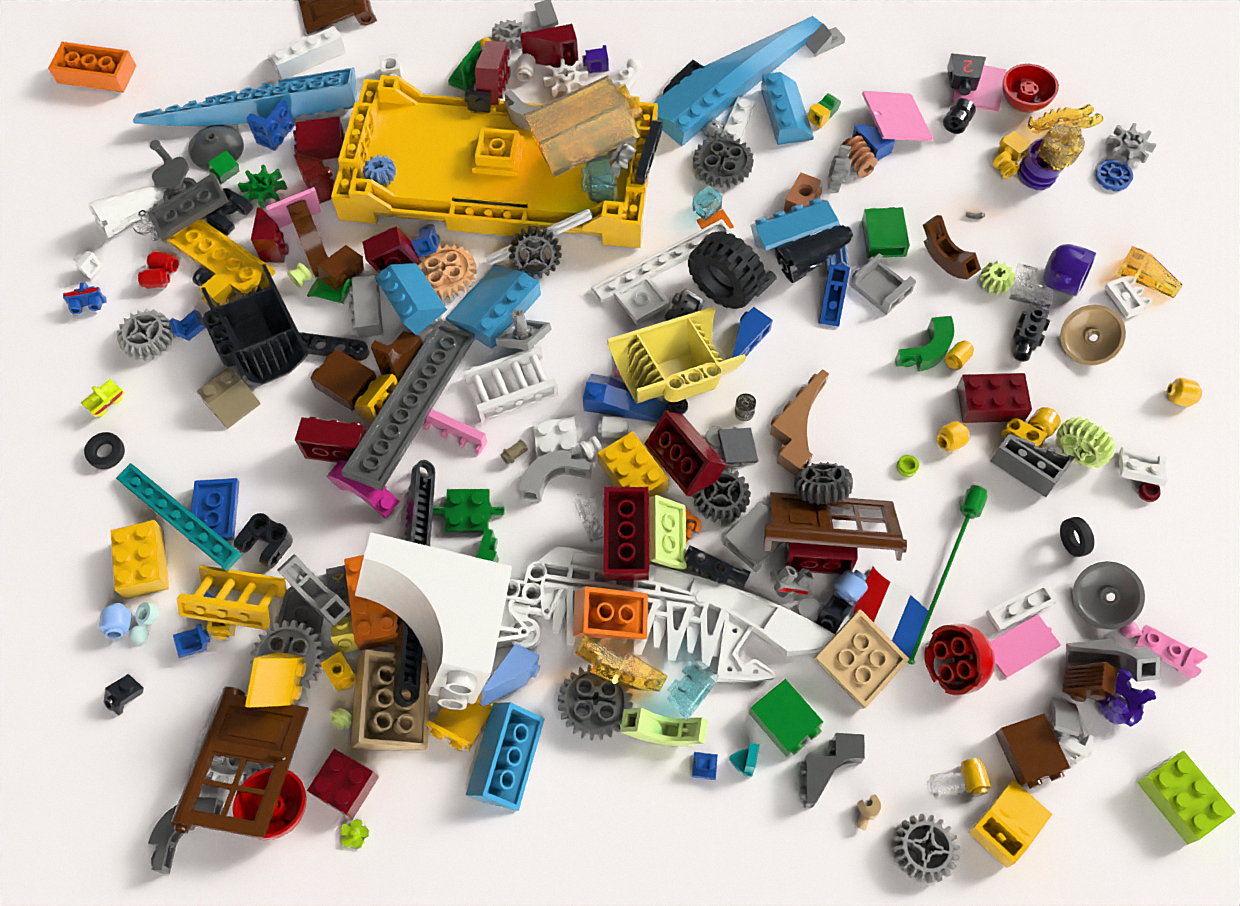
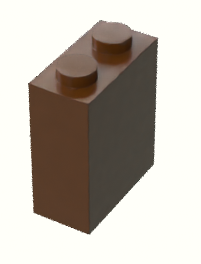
(342, 378)
(1033, 751)

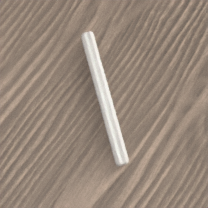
(557, 228)

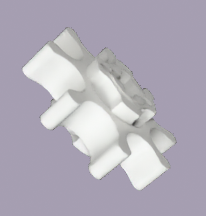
(565, 78)

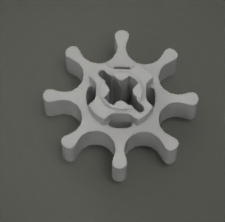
(1131, 143)
(621, 156)
(840, 168)

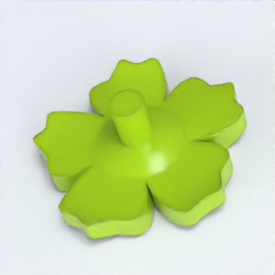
(354, 834)

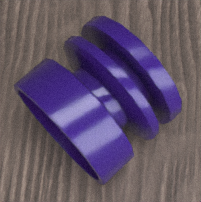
(1035, 171)

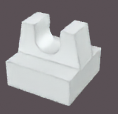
(88, 264)

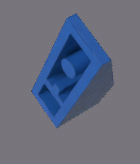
(834, 295)
(752, 330)

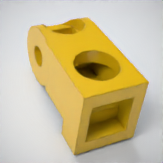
(1025, 431)

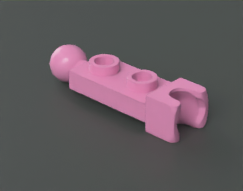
(1167, 648)

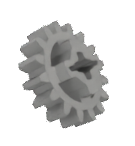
(509, 32)

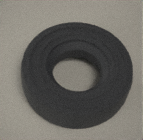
(96, 442)
(1085, 536)

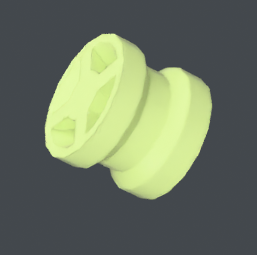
(299, 275)

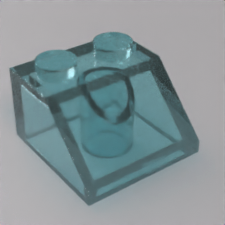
(599, 180)
(692, 687)

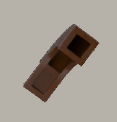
(945, 253)

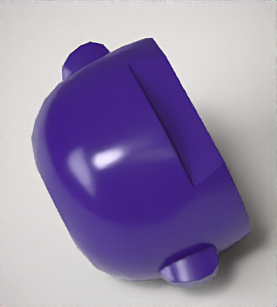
(1068, 268)

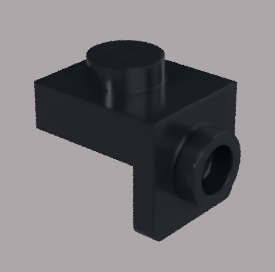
(478, 100)
(121, 693)

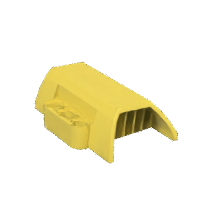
(671, 358)

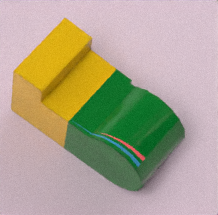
(824, 109)

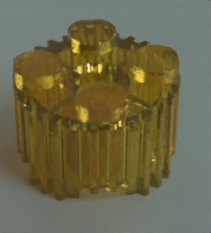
(1061, 146)

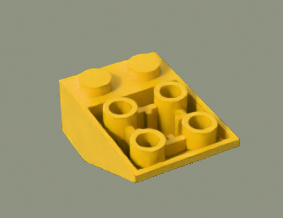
(1010, 824)

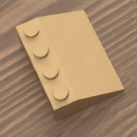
(376, 717)

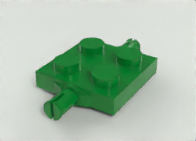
(467, 510)

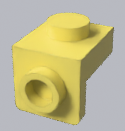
(343, 636)

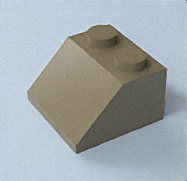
(228, 397)

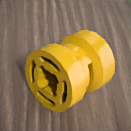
(1005, 165)

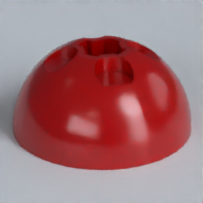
(1029, 87)
(291, 803)

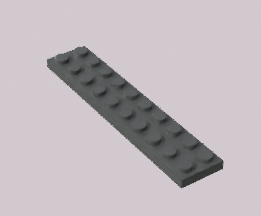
(408, 406)

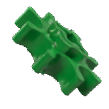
(262, 186)

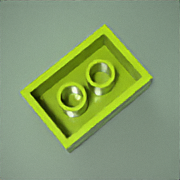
(1186, 797)

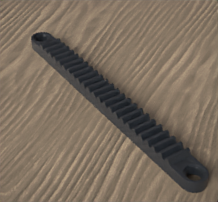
(419, 526)

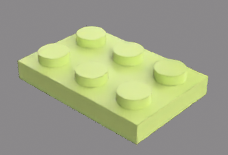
(667, 532)

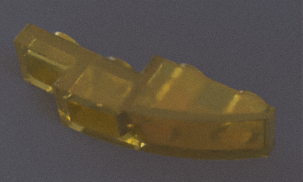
(626, 671)

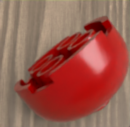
(971, 658)

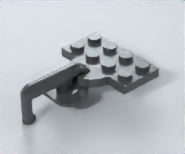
(184, 197)

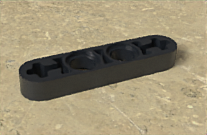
(649, 151)
(332, 343)

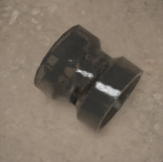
(745, 407)

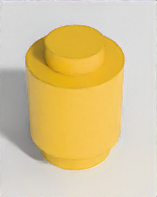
(959, 355)
(975, 777)

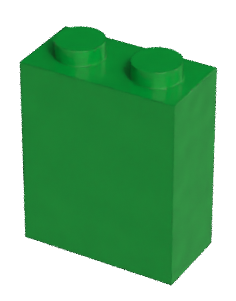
(885, 232)
(786, 718)

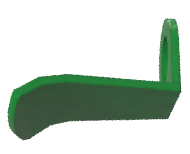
(323, 291)

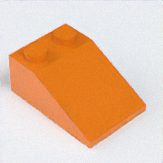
(610, 614)

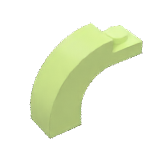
(663, 730)

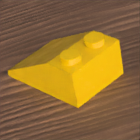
(275, 680)

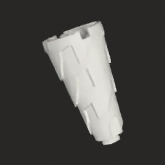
(120, 211)

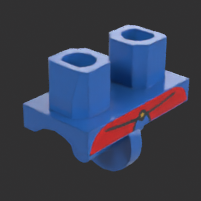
(83, 297)

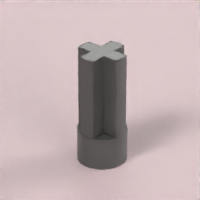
(770, 278)

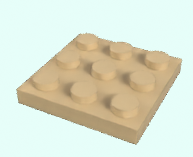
(861, 659)

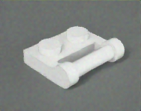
(1143, 467)

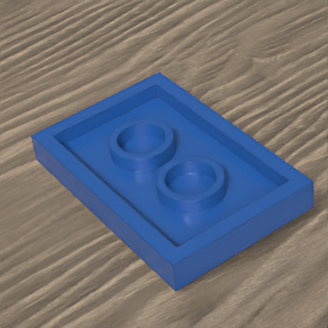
(216, 505)

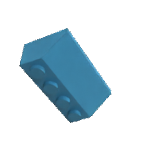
(785, 109)
(793, 224)
(411, 295)
(505, 756)

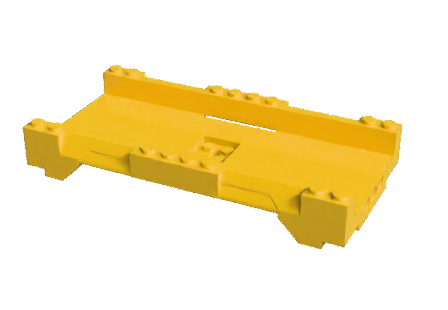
(472, 155)

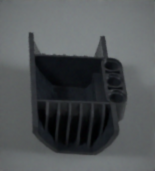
(256, 333)

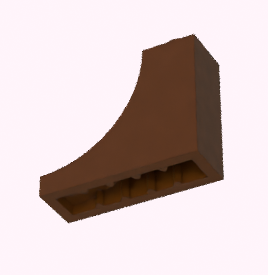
(307, 234)
(398, 355)

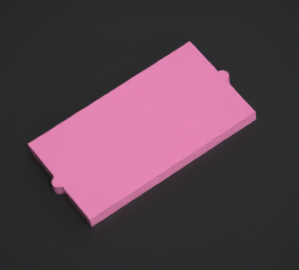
(1023, 645)

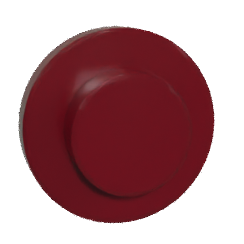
(1149, 492)

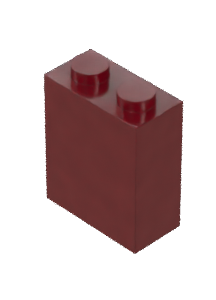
(319, 138)

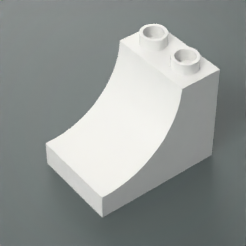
(447, 602)

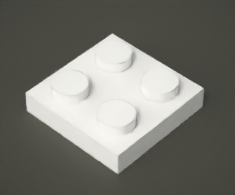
(641, 299)
(555, 436)

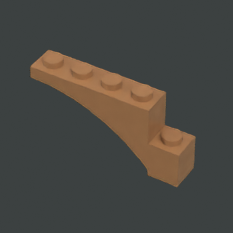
(792, 424)

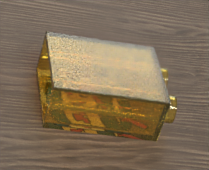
(584, 124)

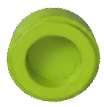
(907, 466)

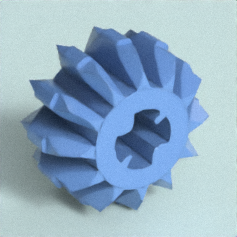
(380, 170)

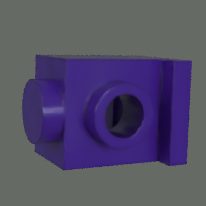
(596, 60)

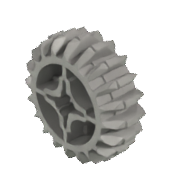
(133, 340)
(935, 850)

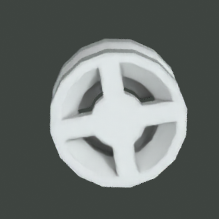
(590, 448)

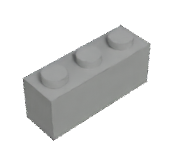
(366, 306)

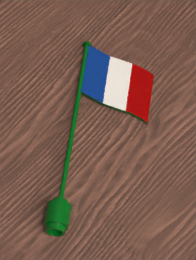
(898, 611)

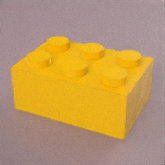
(631, 465)
(139, 559)

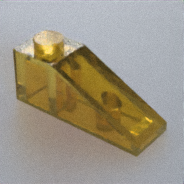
(1149, 272)

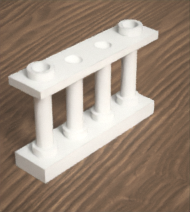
(510, 401)

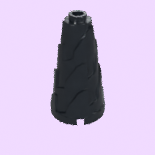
(810, 251)

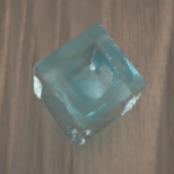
(707, 202)

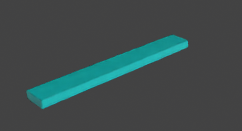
(179, 517)

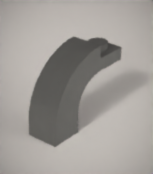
(166, 838)

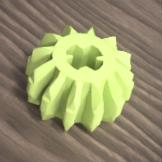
(997, 277)

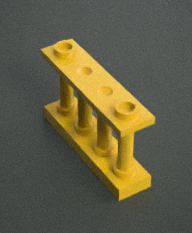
(232, 612)

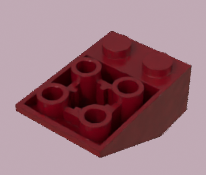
(551, 45)

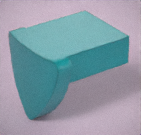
(745, 759)

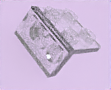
(591, 514)

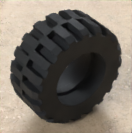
(727, 270)

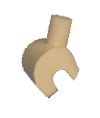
(868, 812)

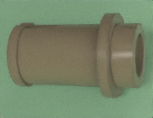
(513, 452)

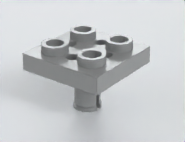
(523, 333)

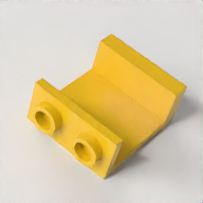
(462, 725)

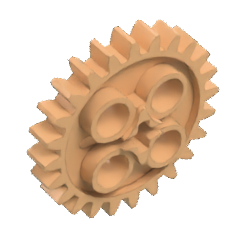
(449, 270)

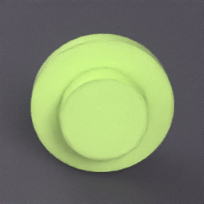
(341, 718)

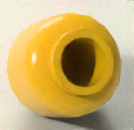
(1184, 392)
(1045, 420)
(952, 436)

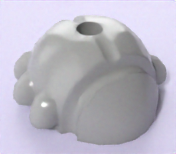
(713, 128)

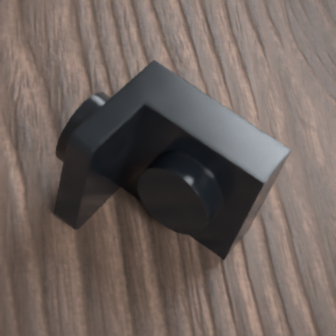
(834, 614)

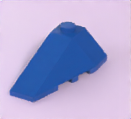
(612, 398)

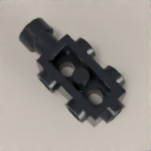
(1030, 332)
(710, 565)

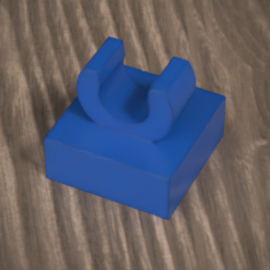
(704, 766)

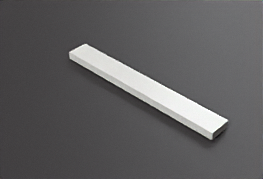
(655, 264)

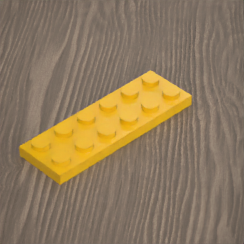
(220, 256)

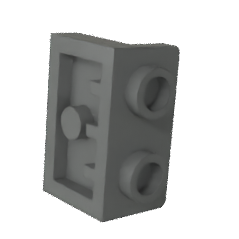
(684, 304)

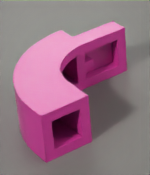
(380, 501)

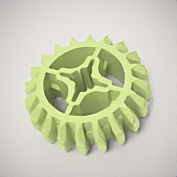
(1085, 442)

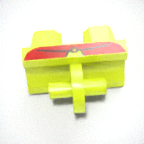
(102, 398)

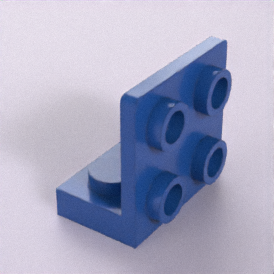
(274, 129)

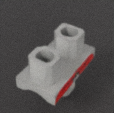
(790, 581)

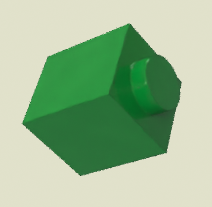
(223, 167)

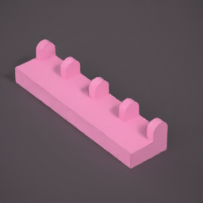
(456, 428)

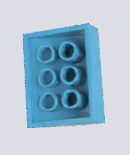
(490, 303)

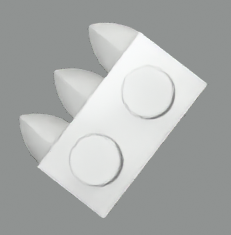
(1127, 297)

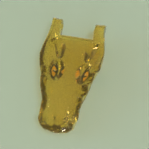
(1067, 116)

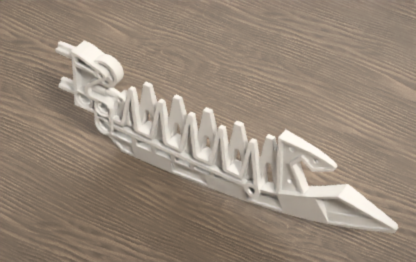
(683, 593)

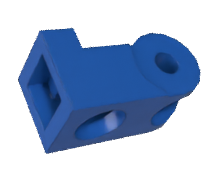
(427, 241)

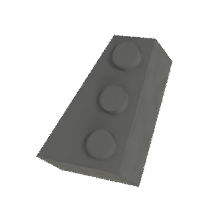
(1031, 464)

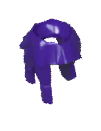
(1116, 711)

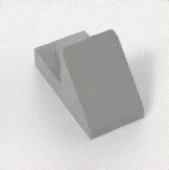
(825, 39)

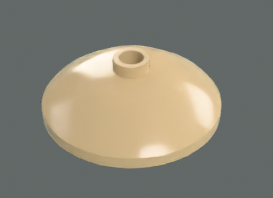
(1093, 321)

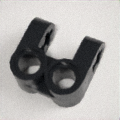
(236, 203)
(250, 534)

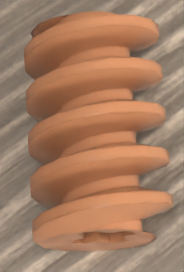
(862, 158)

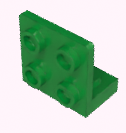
(465, 72)

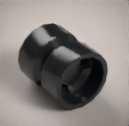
(959, 116)

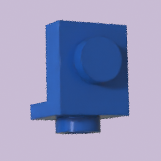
(189, 326)
(191, 641)

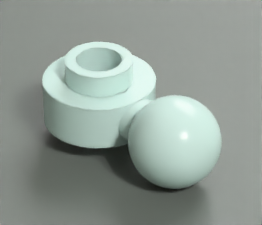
(145, 616)

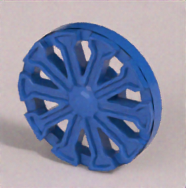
(1114, 175)

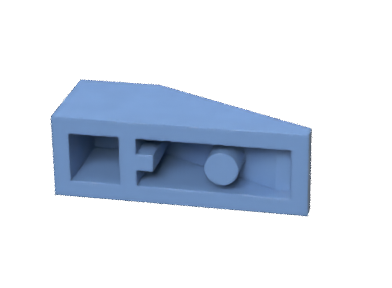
(511, 674)

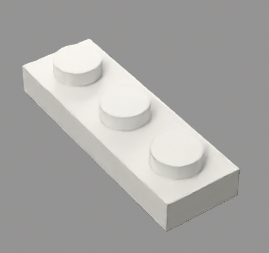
(738, 118)
(1021, 606)

